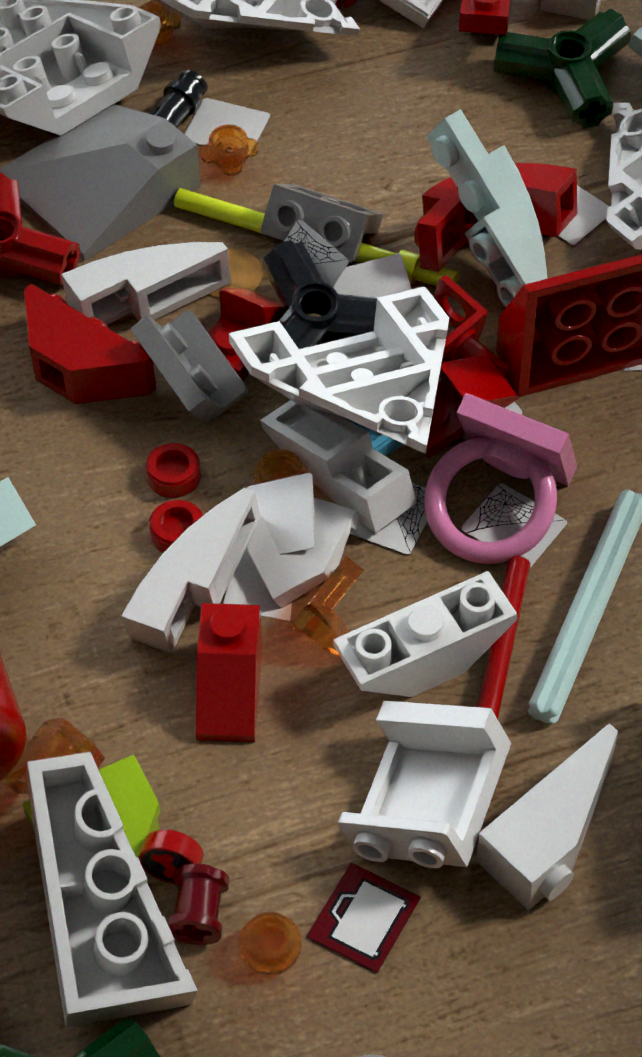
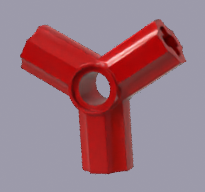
(27, 249)

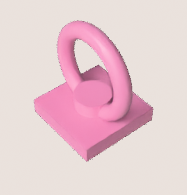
(515, 448)

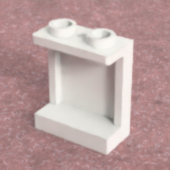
(429, 784)

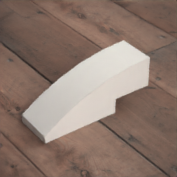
(147, 280)
(343, 462)
(192, 572)

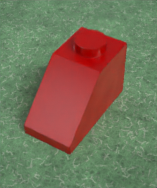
(228, 672)

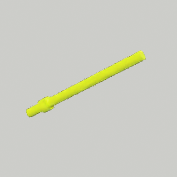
(253, 221)

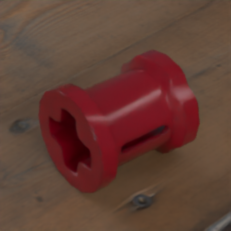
(198, 904)

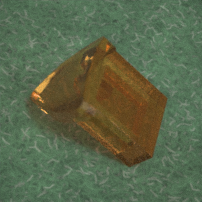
(318, 619)
(51, 740)

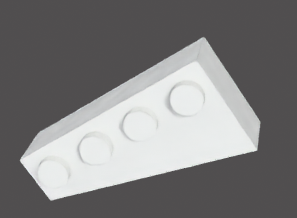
(103, 920)

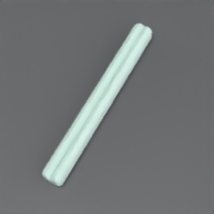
(587, 609)

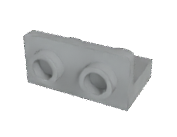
(332, 218)
(192, 364)

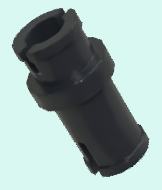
(181, 97)

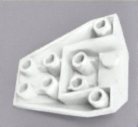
(70, 59)

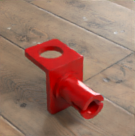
(464, 340)

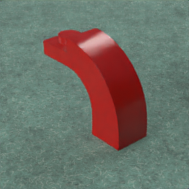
(446, 219)

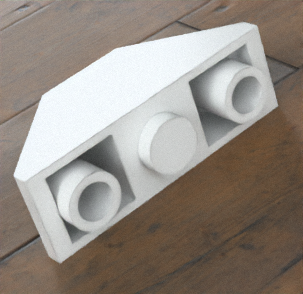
(428, 639)

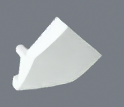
(300, 571)

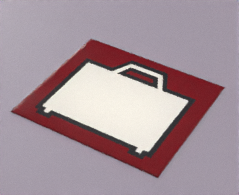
(364, 917)

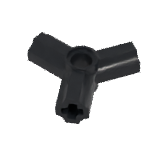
(304, 293)

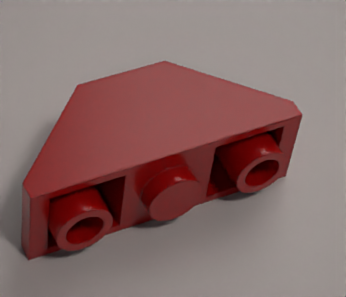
(81, 354)

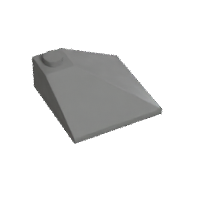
(105, 176)

